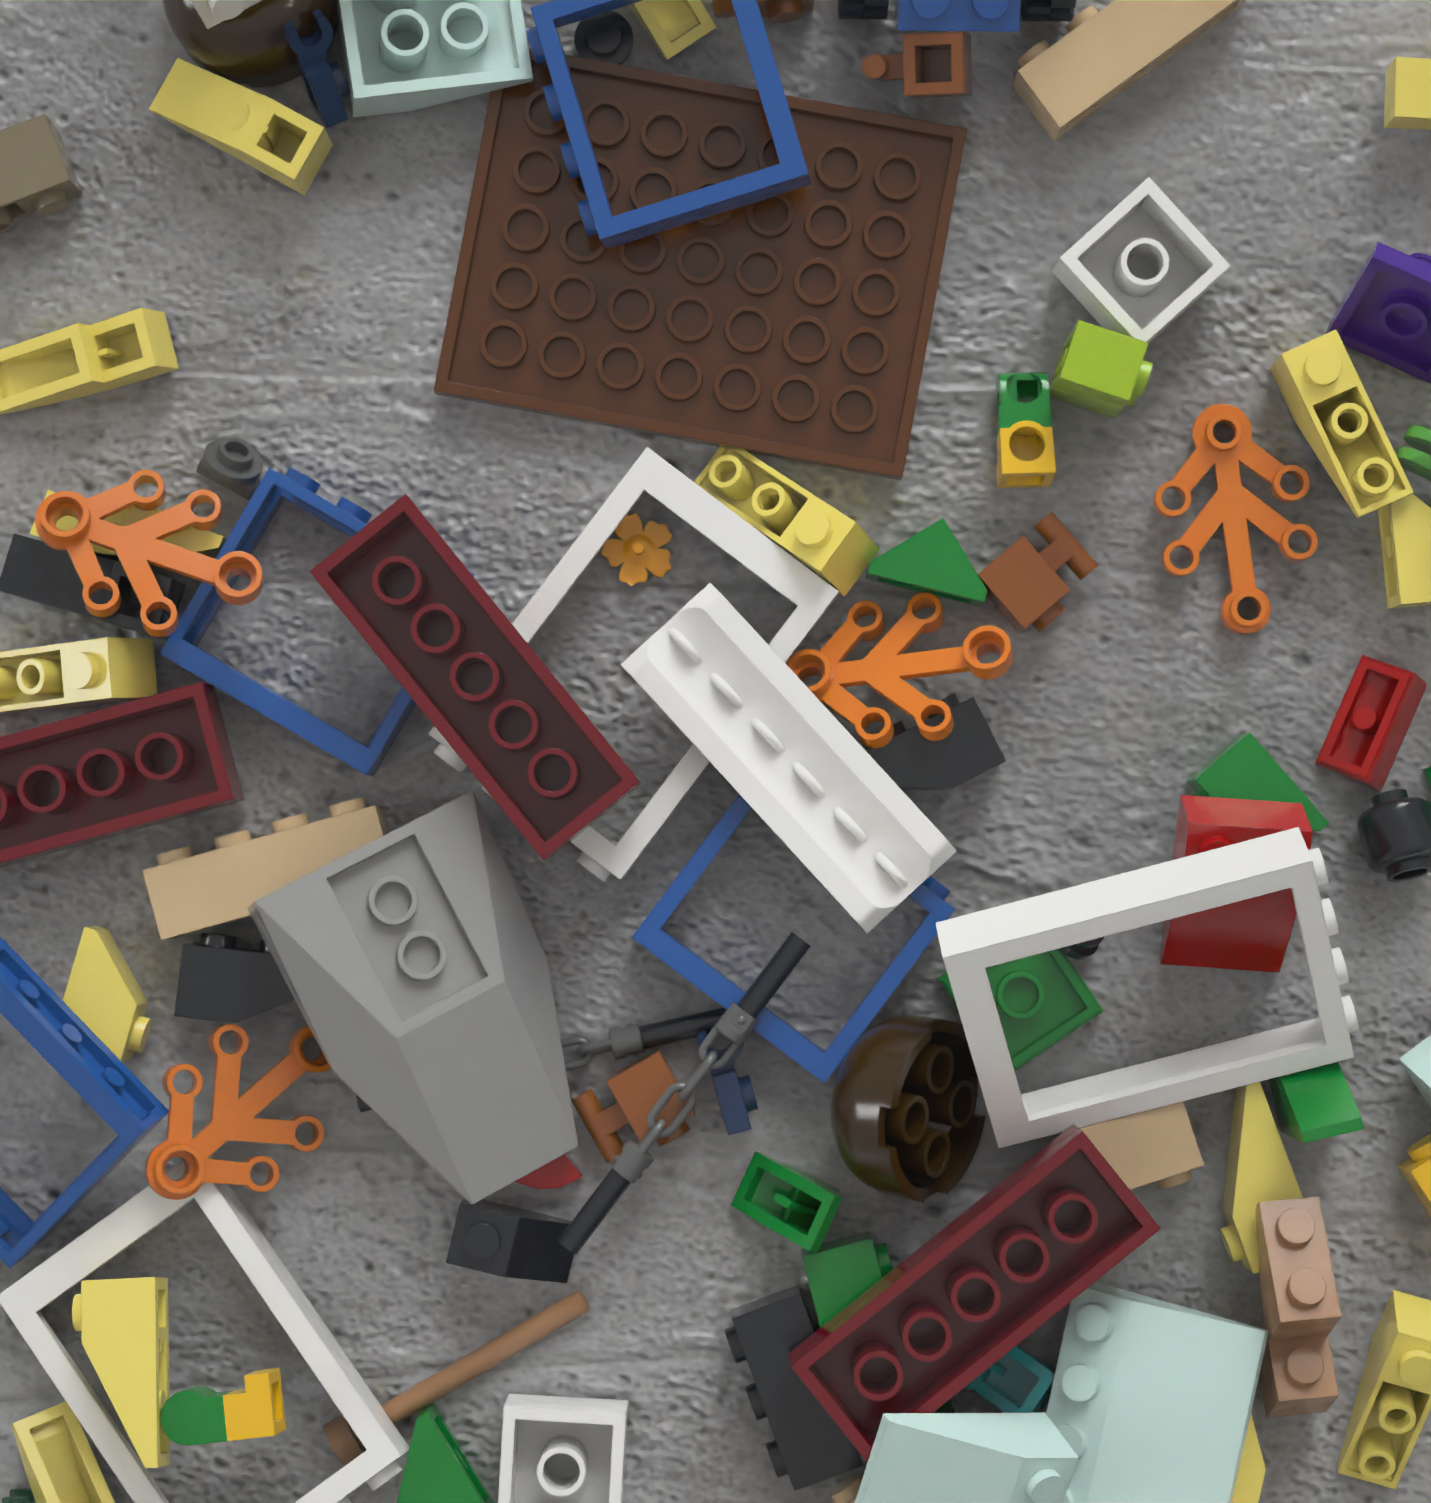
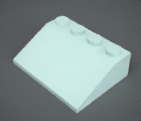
(429, 51)
(1153, 1398)
(967, 1459)

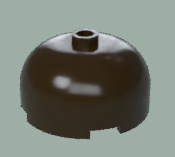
(252, 44)
(887, 1093)

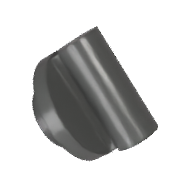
(232, 465)

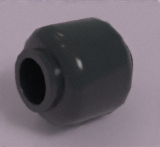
(1397, 835)

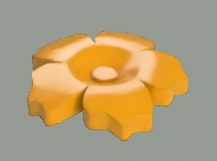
(639, 550)

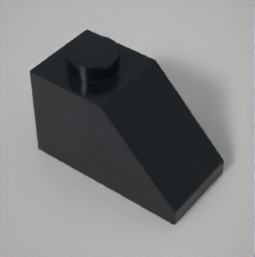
(509, 1242)

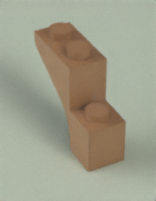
(1297, 1307)

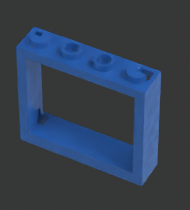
(688, 207)
(184, 641)
(819, 1062)
(91, 1072)

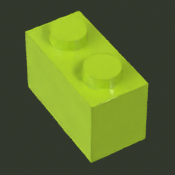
(1100, 370)

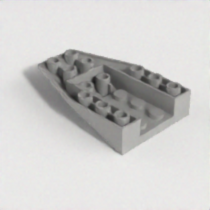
(431, 996)

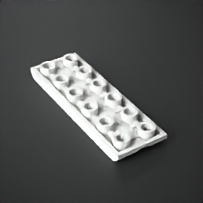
(788, 757)

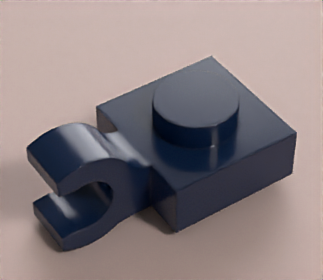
(322, 81)
(733, 1092)

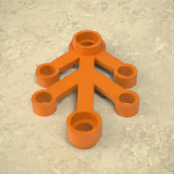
(1233, 508)
(142, 544)
(888, 667)
(230, 1119)

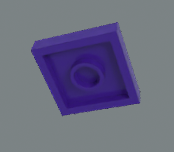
(1390, 311)

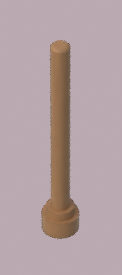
(347, 1444)

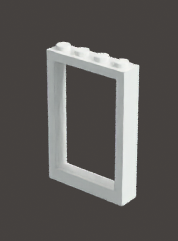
(734, 537)
(1127, 903)
(275, 1285)

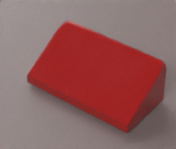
(1371, 722)

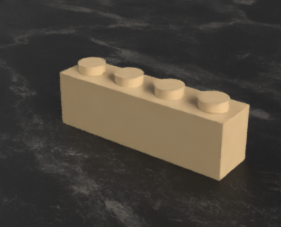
(1108, 55)
(221, 884)

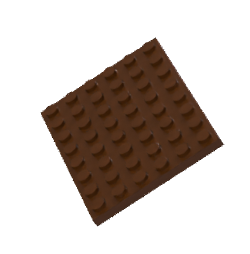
(745, 330)

